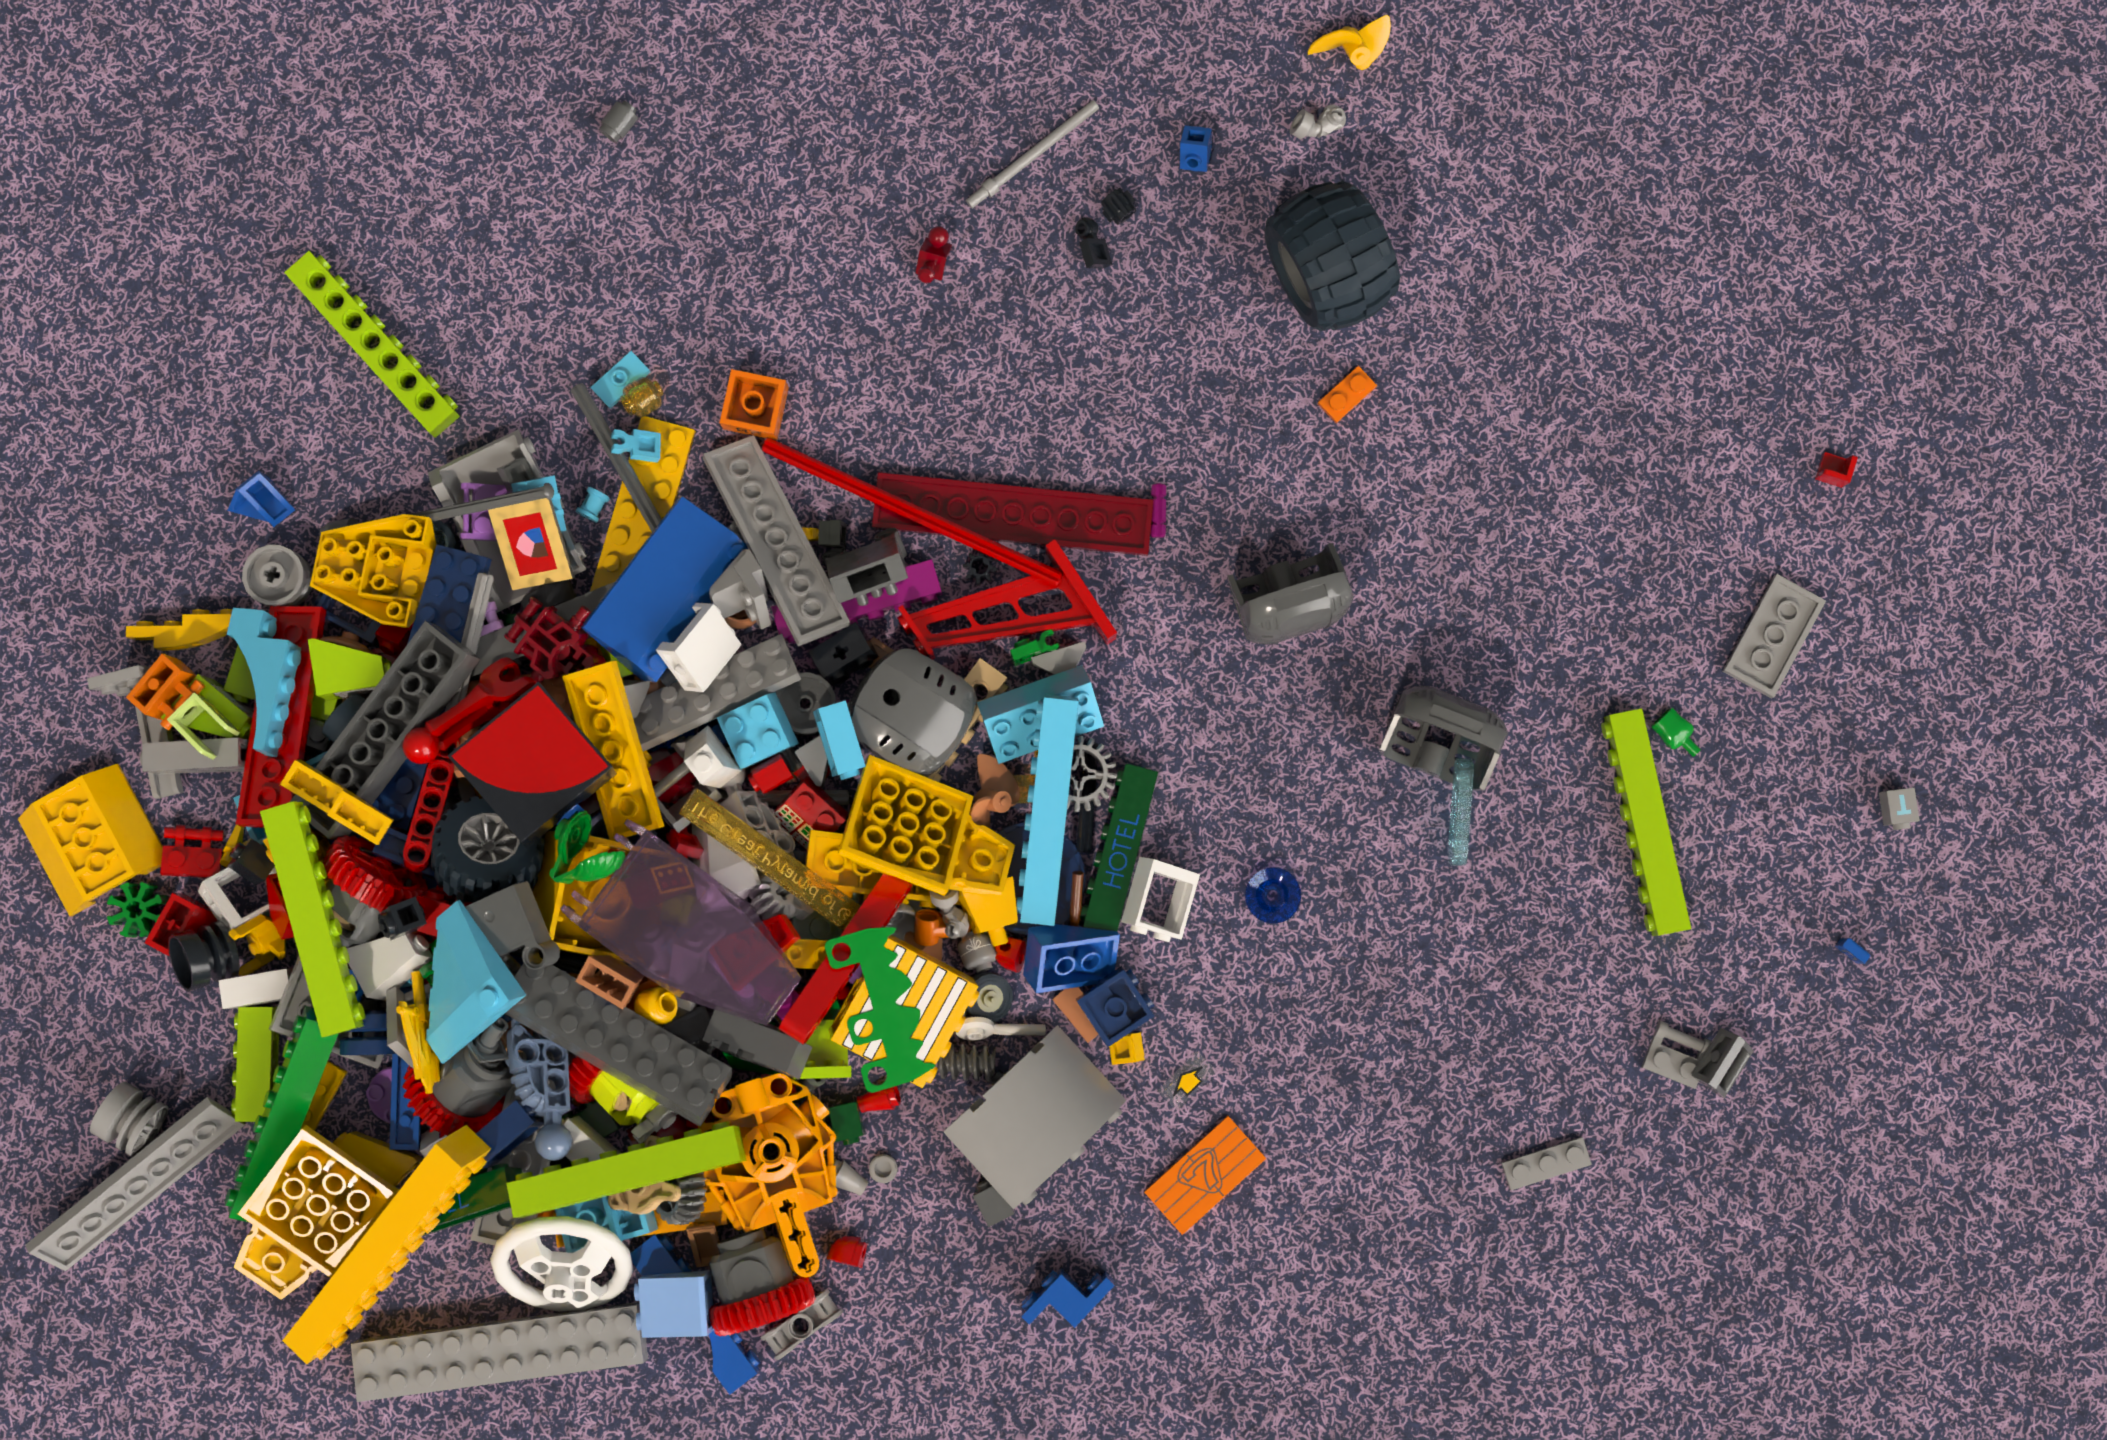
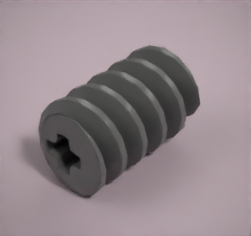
(968, 1063)

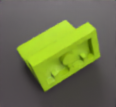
(826, 1057)

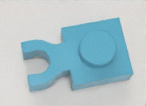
(641, 444)

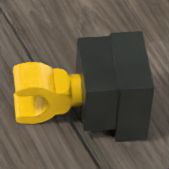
(829, 535)

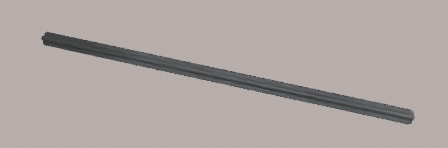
(638, 494)

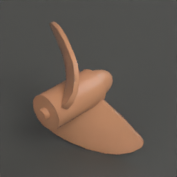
(997, 792)

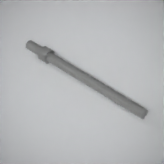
(991, 186)

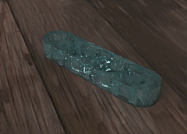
(1460, 812)

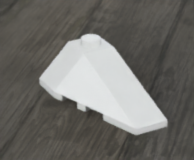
(725, 865)

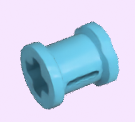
(592, 504)

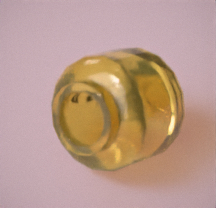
(642, 397)

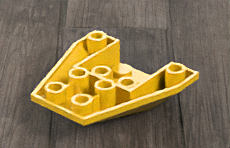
(377, 566)

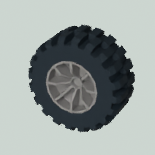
(479, 853)

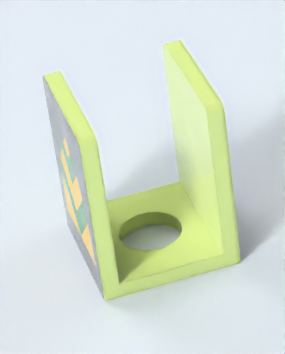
(181, 722)

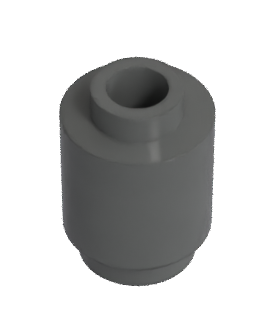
(618, 121)

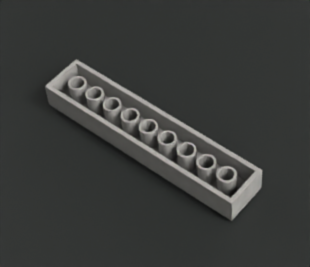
(497, 1352)

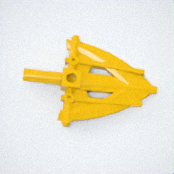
(415, 1024)

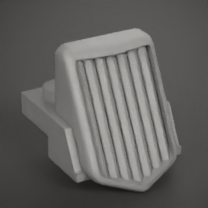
(742, 588)

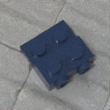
(1116, 1006)

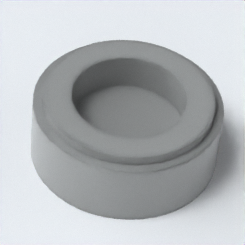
(883, 1168)

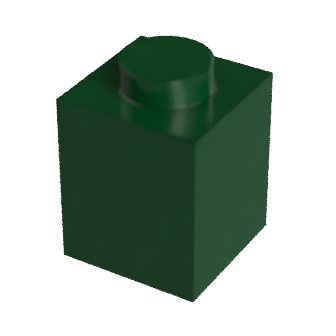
(847, 1122)

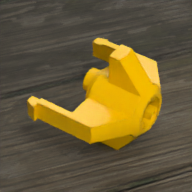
(262, 942)

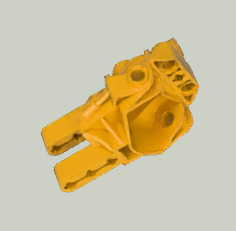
(803, 1181)

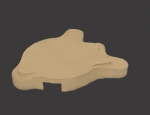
(646, 1198)

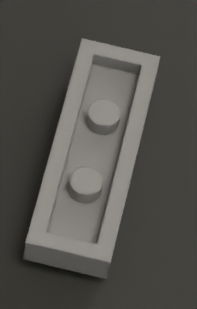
(1546, 1163)

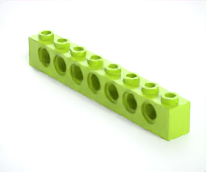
(304, 275)

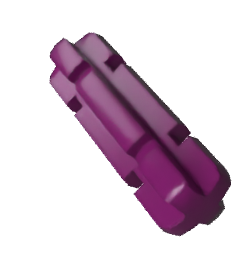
(1158, 492)

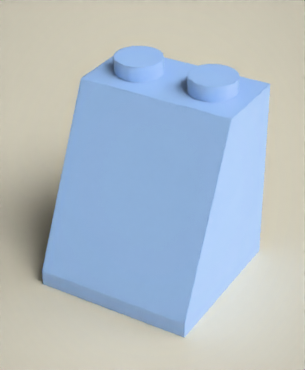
(674, 1304)

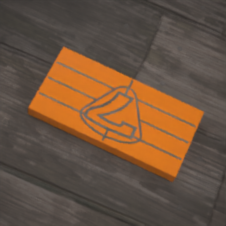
(1205, 1175)

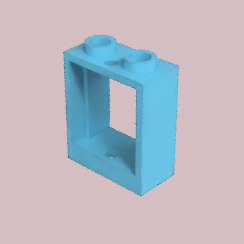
(839, 740)

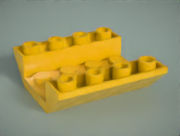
(91, 836)

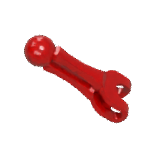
(479, 706)

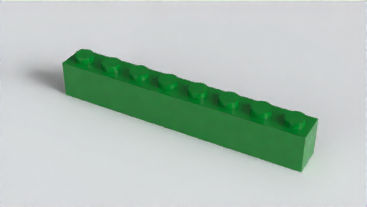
(284, 1107)

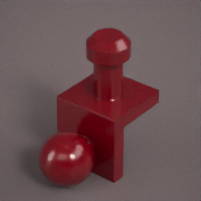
(933, 255)

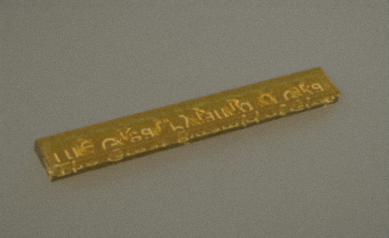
(769, 859)

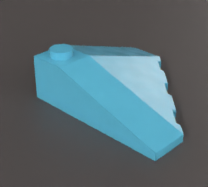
(468, 984)

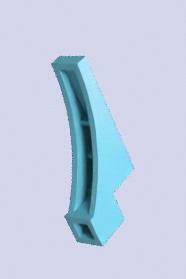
(272, 670)

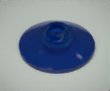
(1287, 890)

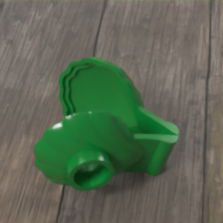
(572, 837)

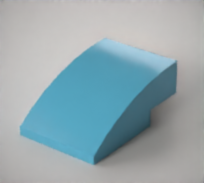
(621, 1222)

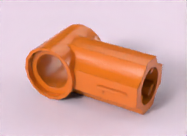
(929, 927)

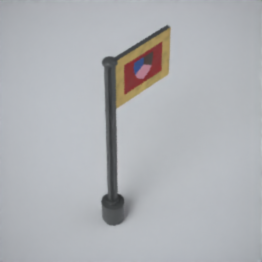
(524, 531)

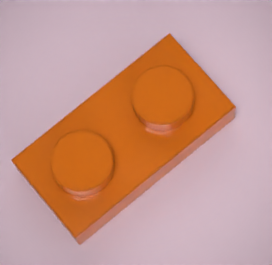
(1347, 394)

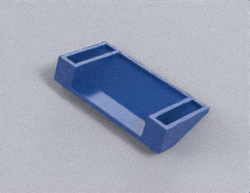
(660, 587)

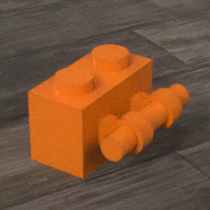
(162, 686)

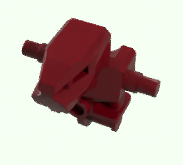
(552, 642)

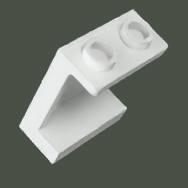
(700, 649)

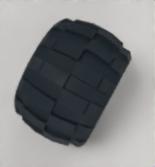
(1332, 255)

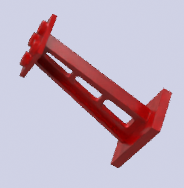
(1084, 611)

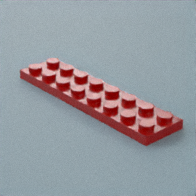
(265, 773)

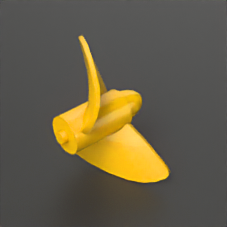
(1360, 45)

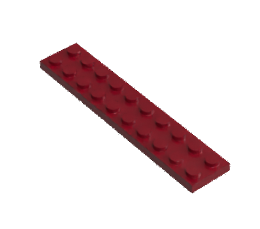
(1023, 513)

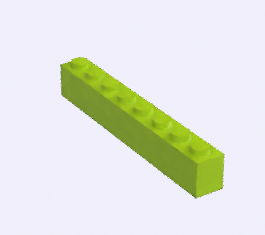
(1647, 823)
(312, 918)
(626, 1171)

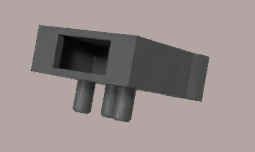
(867, 568)
(513, 922)

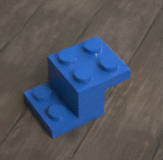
(1066, 1296)

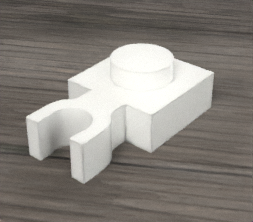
(658, 1118)

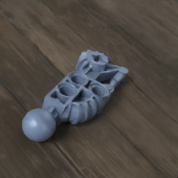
(530, 1080)

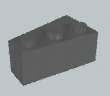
(757, 1044)

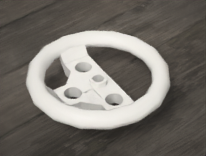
(565, 1281)

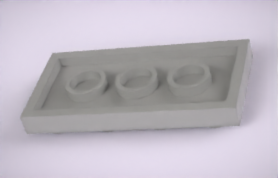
(1774, 636)

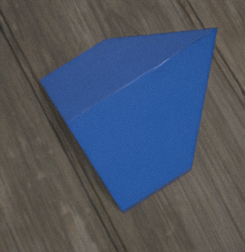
(261, 500)

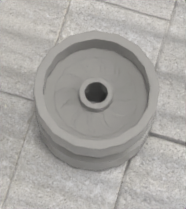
(262, 573)

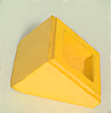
(1127, 1049)

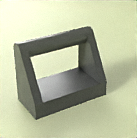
(672, 815)
(1718, 1061)

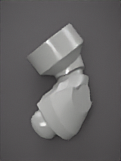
(1329, 120)
(954, 918)

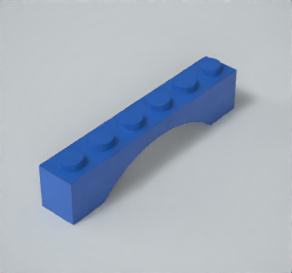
(730, 1360)

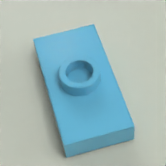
(611, 384)

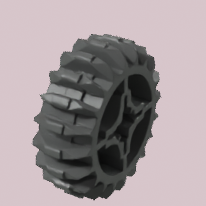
(690, 1202)

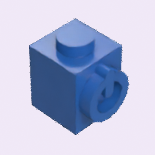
(1195, 148)

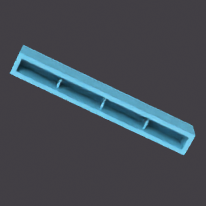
(1048, 809)

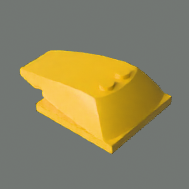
(922, 833)
(309, 1214)

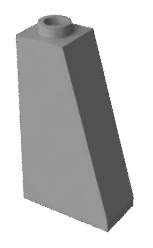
(184, 758)

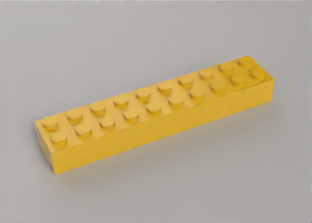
(387, 1244)

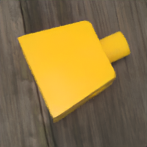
(991, 912)

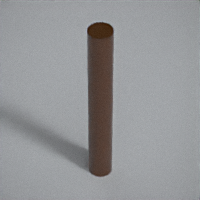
(1076, 898)

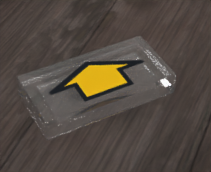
(1187, 1080)

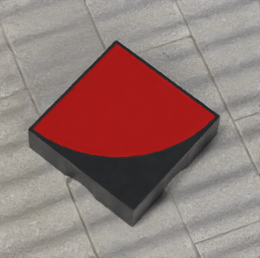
(532, 764)

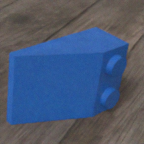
(1068, 956)

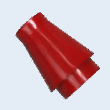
(879, 1100)

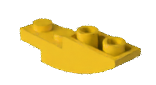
(193, 631)

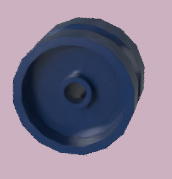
(370, 1038)

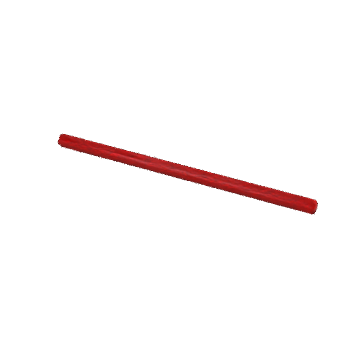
(912, 512)

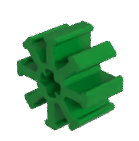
(130, 915)

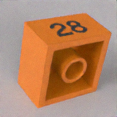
(754, 404)

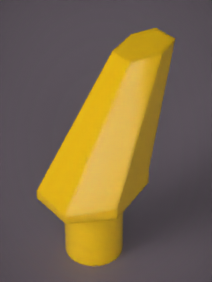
(235, 837)

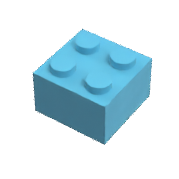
(757, 730)

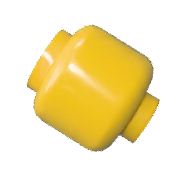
(656, 1005)

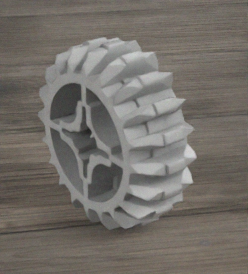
(1102, 775)

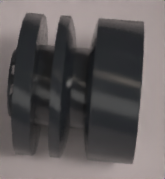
(203, 955)

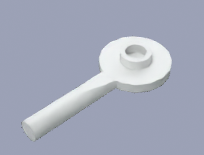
(981, 1028)

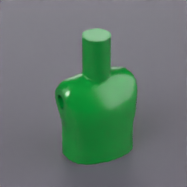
(1675, 731)

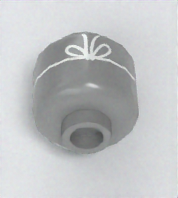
(977, 952)

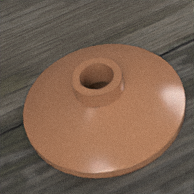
(347, 640)

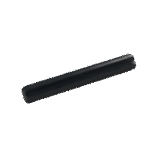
(1085, 818)

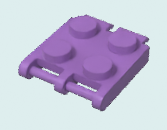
(481, 523)

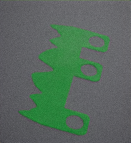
(890, 1021)

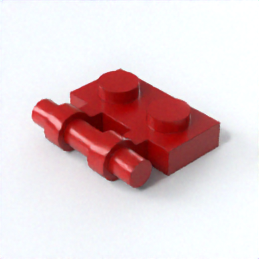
(191, 861)

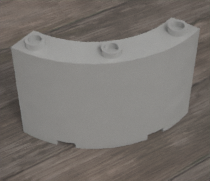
(481, 467)
(1036, 1118)

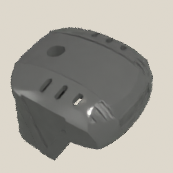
(1292, 603)
(918, 713)
(1459, 716)

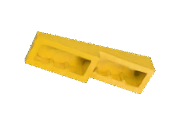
(336, 801)

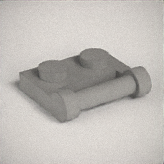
(1670, 1062)

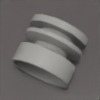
(128, 1119)

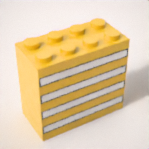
(936, 991)

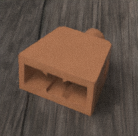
(612, 982)

